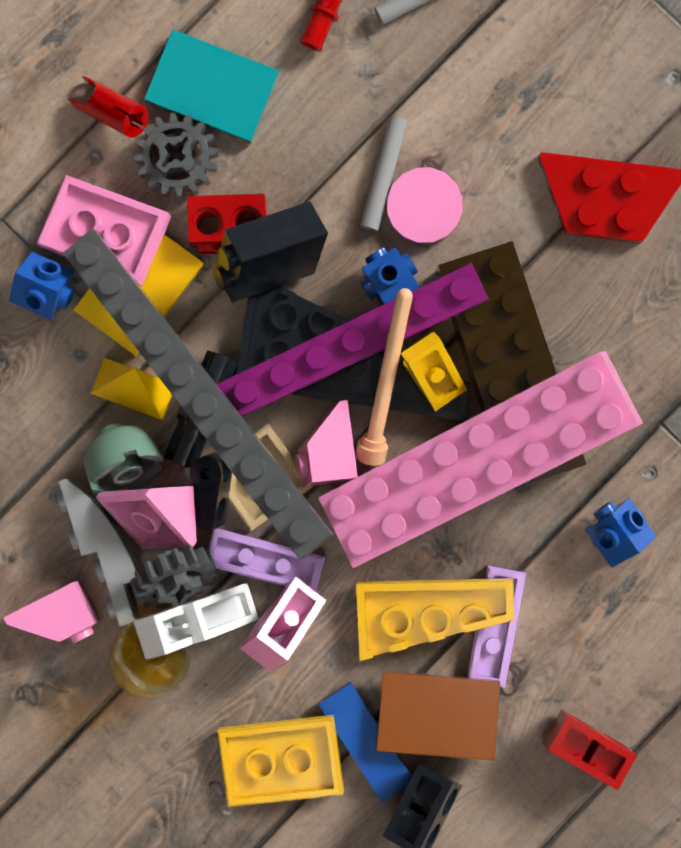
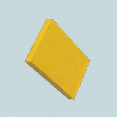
(164, 285)
(280, 761)

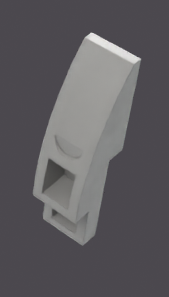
(98, 532)

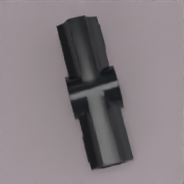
(187, 441)

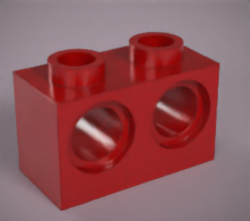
(227, 210)
(589, 749)

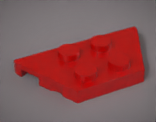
(608, 196)

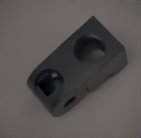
(211, 490)

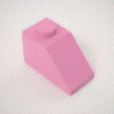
(328, 450)
(58, 615)
(283, 625)

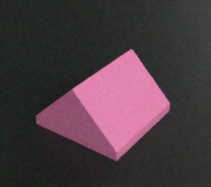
(154, 516)

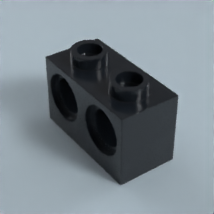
(422, 809)

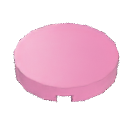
(424, 205)

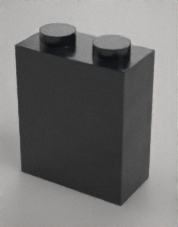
(270, 251)

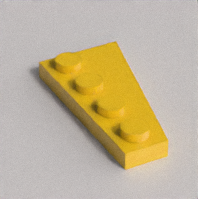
(420, 611)

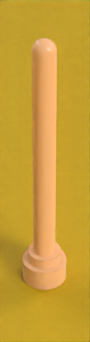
(372, 446)

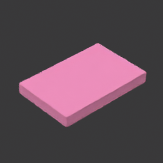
(126, 225)

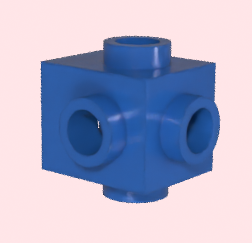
(388, 262)
(42, 286)
(619, 531)

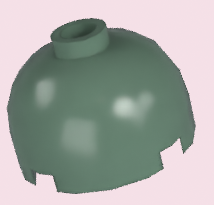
(121, 458)

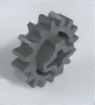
(166, 168)
(173, 577)

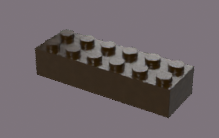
(503, 335)

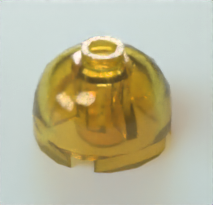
(142, 676)

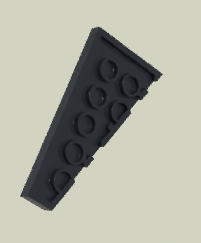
(283, 320)

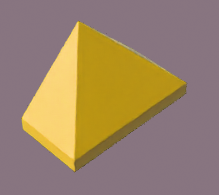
(132, 389)

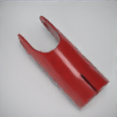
(114, 109)

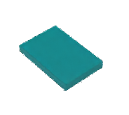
(211, 86)

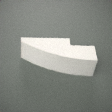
(195, 621)

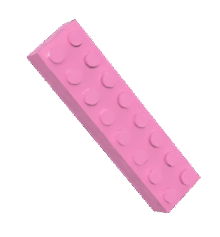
(481, 459)

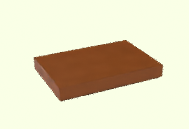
(438, 715)

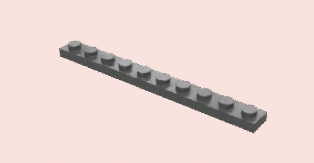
(198, 395)

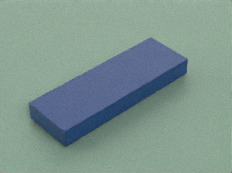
(359, 734)

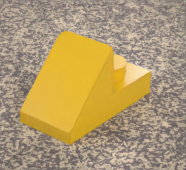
(433, 371)

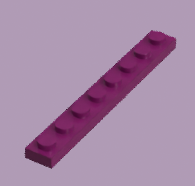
(351, 342)

